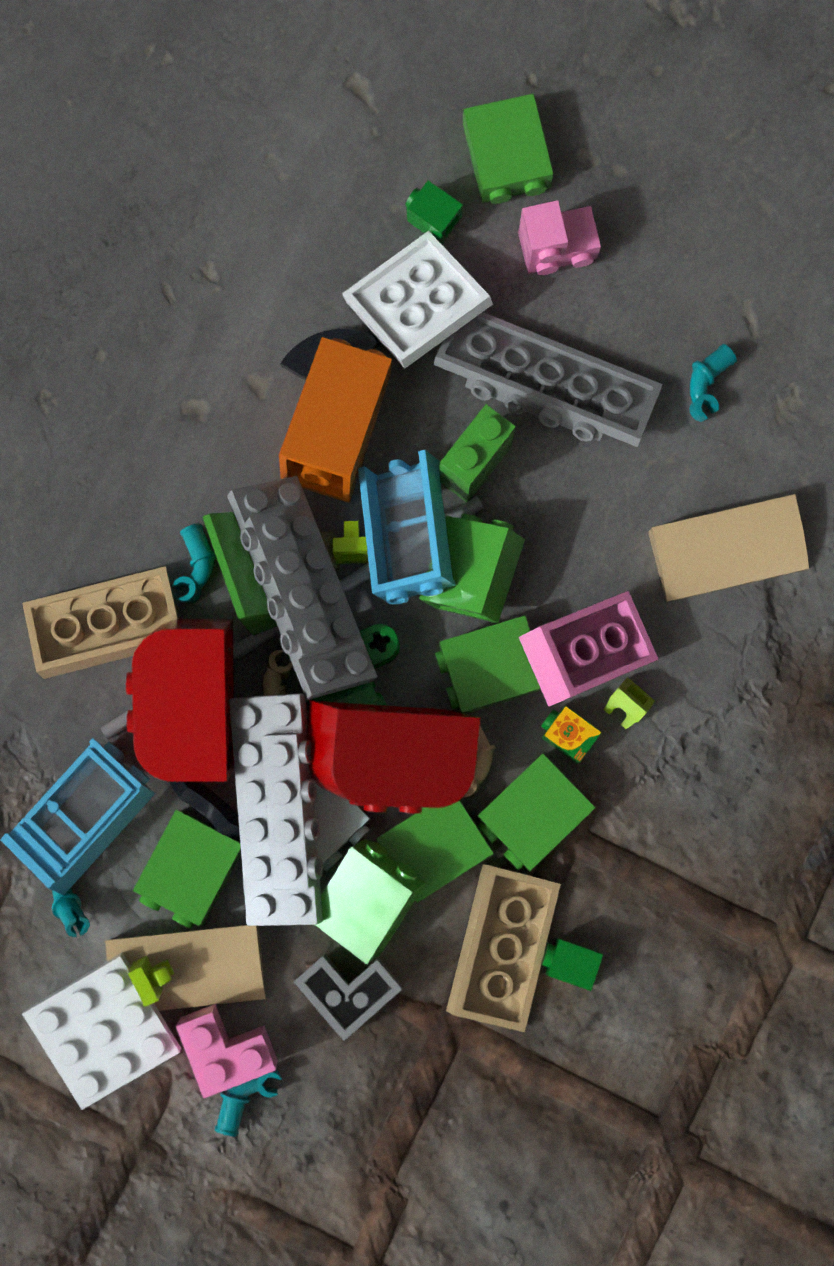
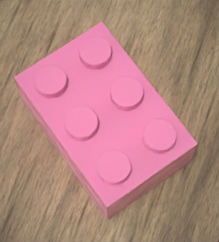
(588, 648)

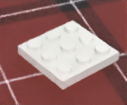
(417, 299)
(101, 1032)

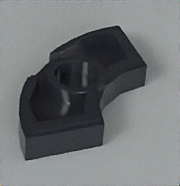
(302, 355)
(210, 806)

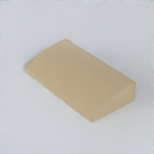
(729, 548)
(98, 621)
(503, 948)
(207, 964)

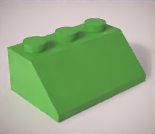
(238, 572)

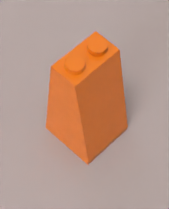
(335, 418)

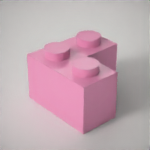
(557, 237)
(222, 1061)

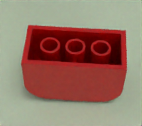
(182, 700)
(392, 754)

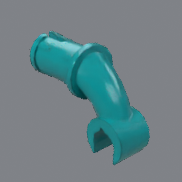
(703, 376)
(201, 561)
(68, 909)
(235, 1100)

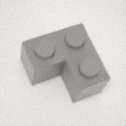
(347, 1003)

